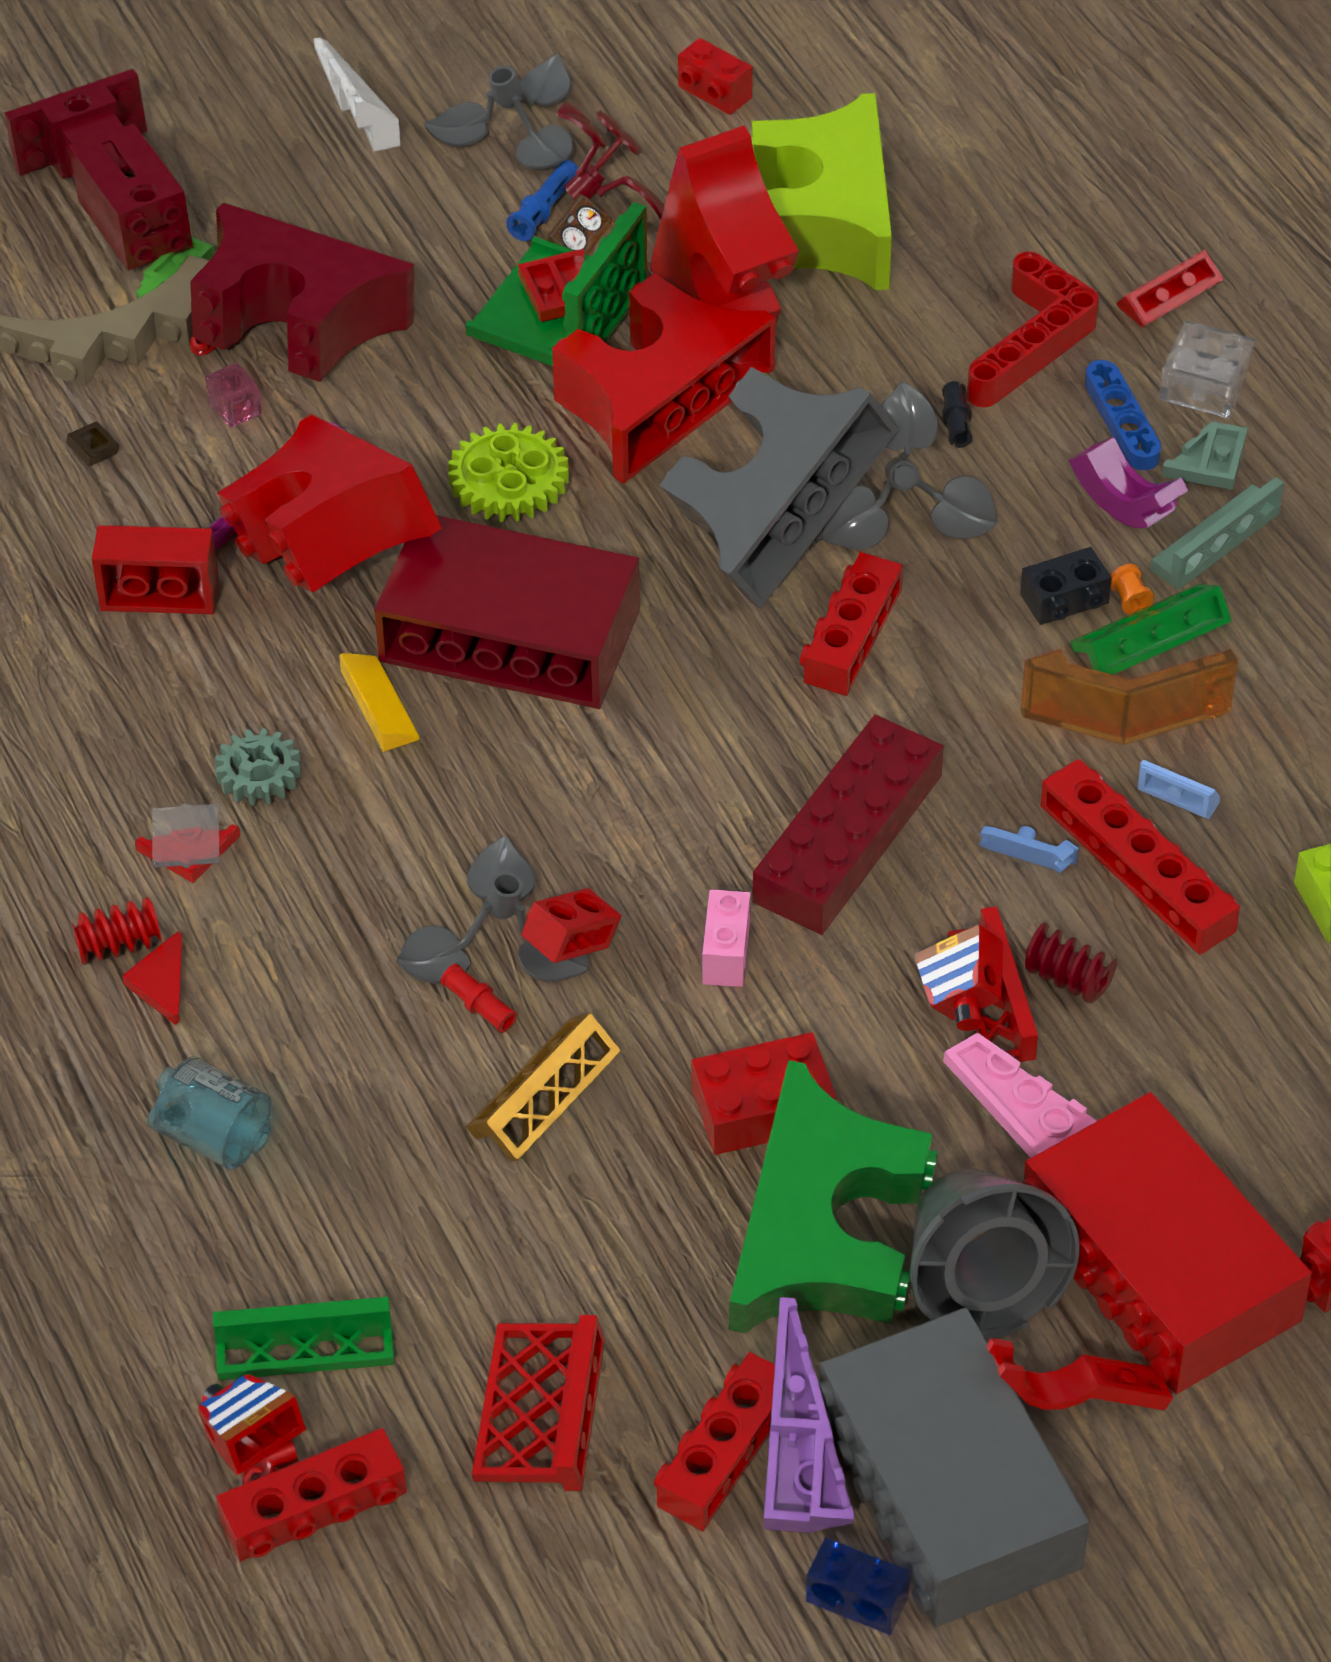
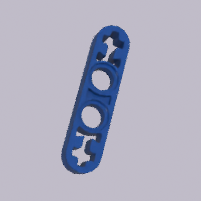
(1118, 415)

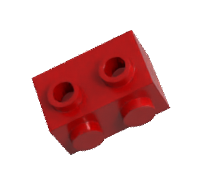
(715, 76)

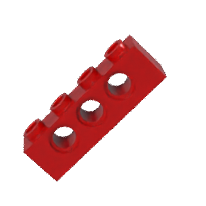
(852, 623)
(322, 1475)
(699, 1496)

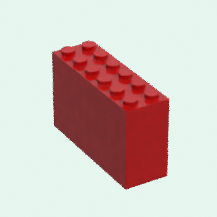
(1170, 1243)

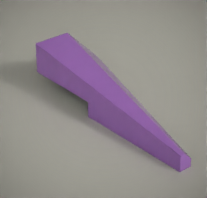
(803, 1469)

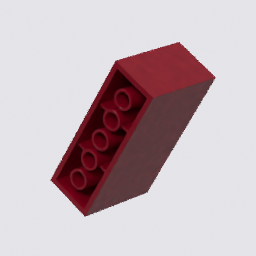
(509, 611)

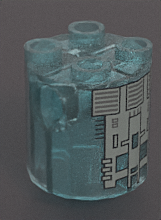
(211, 1112)

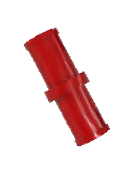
(478, 998)

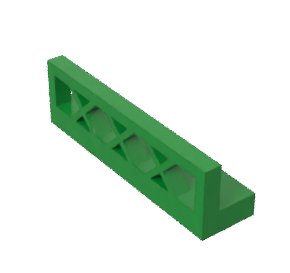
(1154, 629)
(299, 1325)

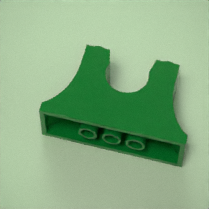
(811, 1168)

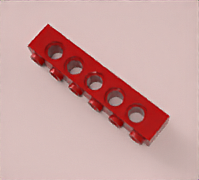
(1140, 856)

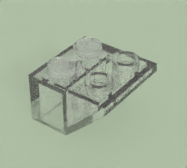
(1206, 369)

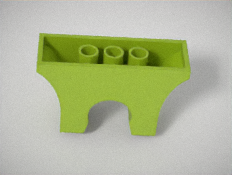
(830, 188)

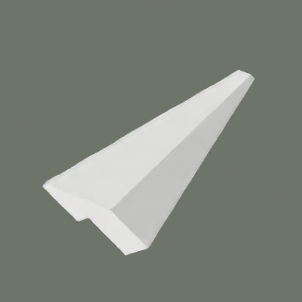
(355, 95)

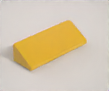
(378, 700)

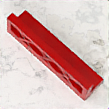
(1013, 1001)

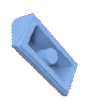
(1177, 790)

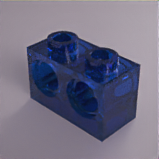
(857, 1586)

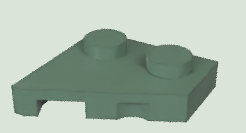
(1210, 457)

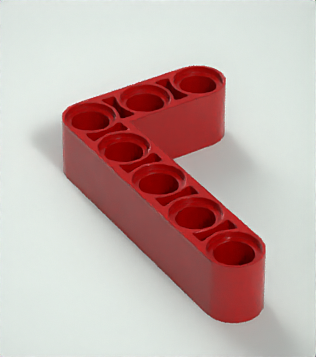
(1064, 318)

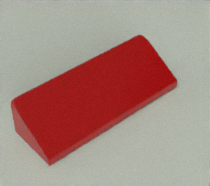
(1171, 289)

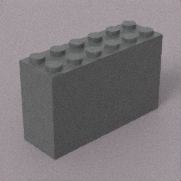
(951, 1468)

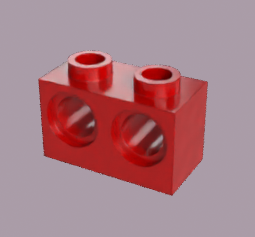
(570, 925)

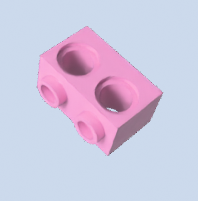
(726, 938)

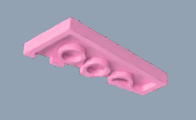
(1017, 1100)

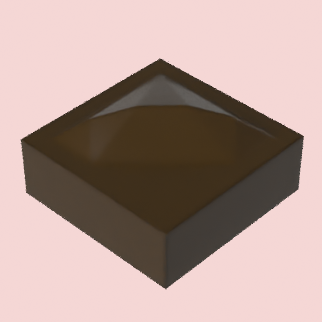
(92, 443)

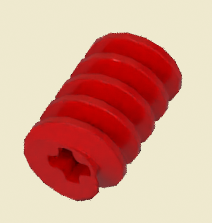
(116, 930)

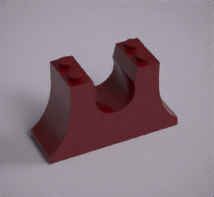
(315, 283)

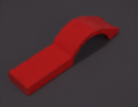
(1082, 1380)

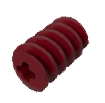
(1067, 965)

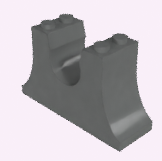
(787, 493)

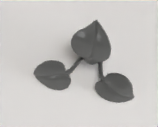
(543, 85)
(962, 510)
(504, 881)

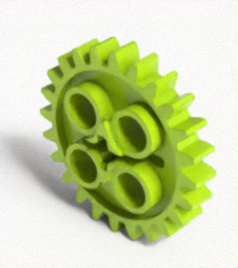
(508, 472)

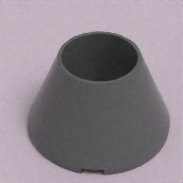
(1008, 1270)

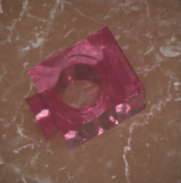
(233, 395)

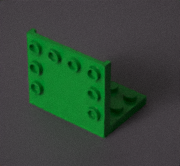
(593, 300)

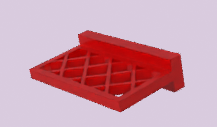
(576, 1409)

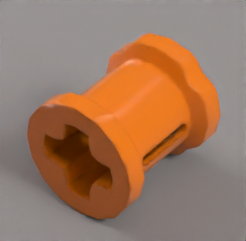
(1130, 588)

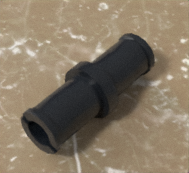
(957, 414)

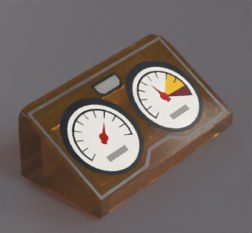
(580, 226)

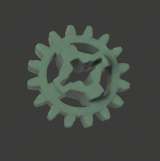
(257, 766)

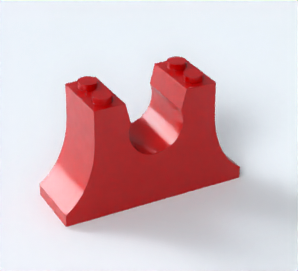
(721, 227)
(673, 380)
(326, 504)

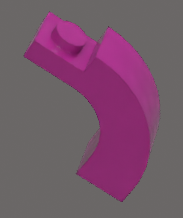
(1120, 489)

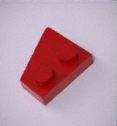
(546, 280)

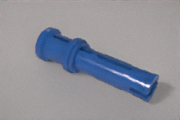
(536, 208)

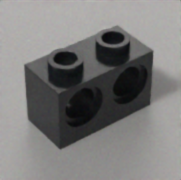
(1065, 586)

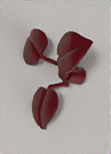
(589, 179)

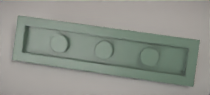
(1219, 534)

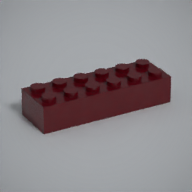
(847, 824)

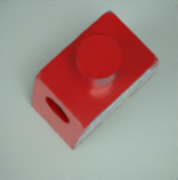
(963, 975)
(249, 1420)

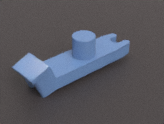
(1027, 848)

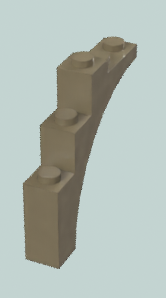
(123, 334)

